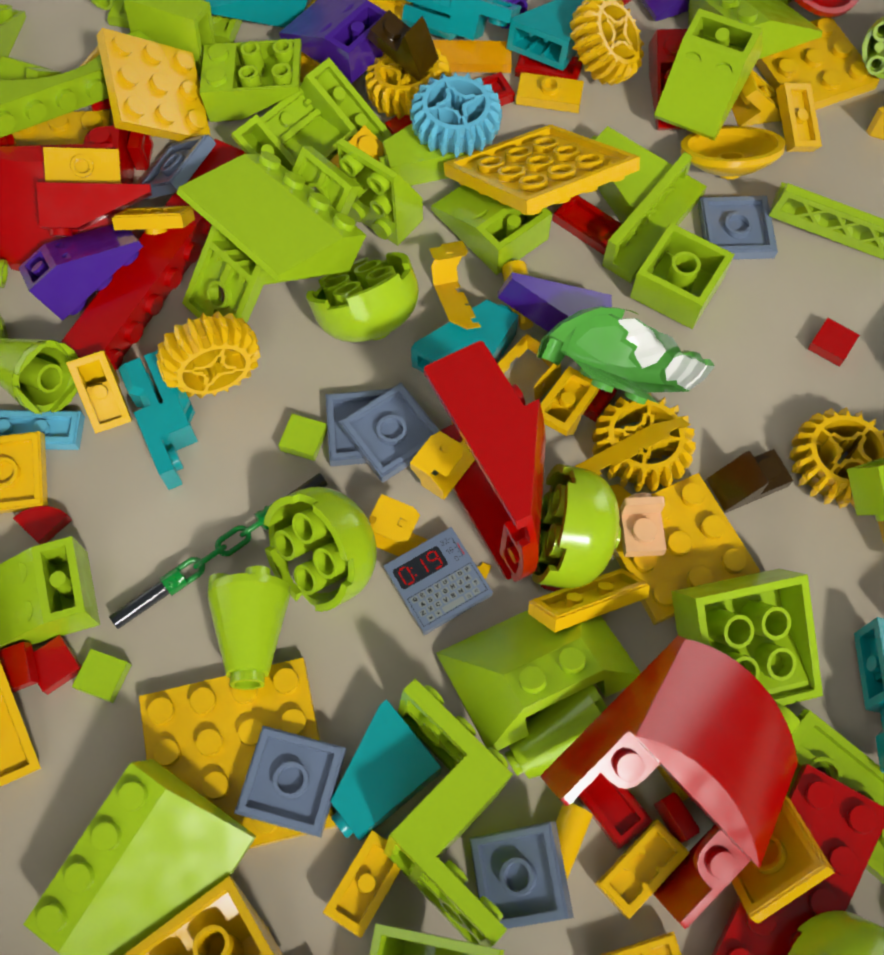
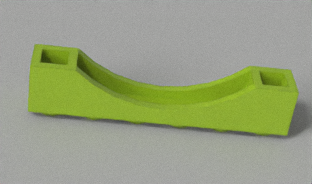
(42, 99)

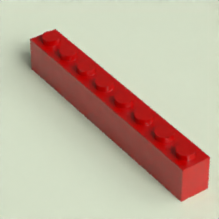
(138, 290)

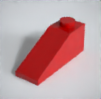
(80, 205)

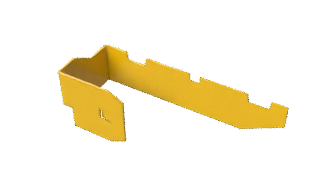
(446, 281)
(547, 379)
(629, 448)
(444, 456)
(396, 534)

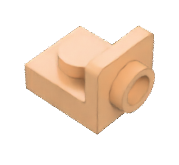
(642, 525)

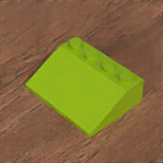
(275, 217)
(137, 865)

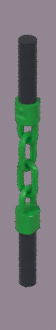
(175, 579)

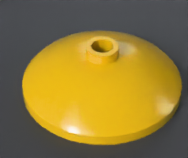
(735, 151)

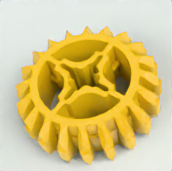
(607, 40)
(393, 88)
(208, 354)
(822, 444)
(636, 470)

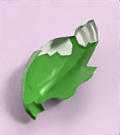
(624, 354)

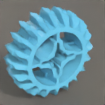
(456, 114)

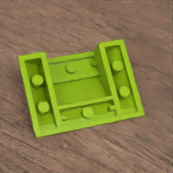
(314, 117)
(528, 667)

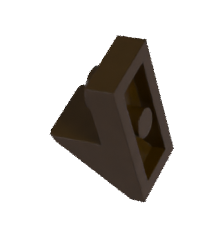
(407, 46)
(748, 479)

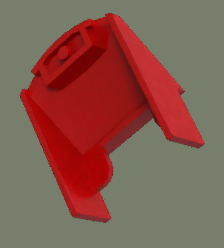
(18, 192)
(508, 445)
(715, 739)

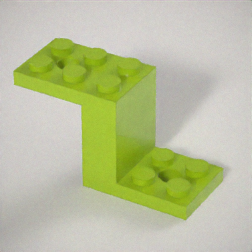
(237, 274)
(447, 812)

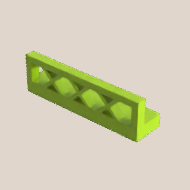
(665, 204)
(829, 219)

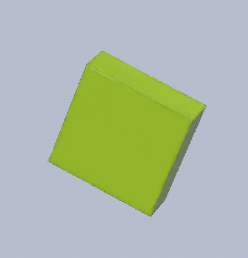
(303, 437)
(101, 676)

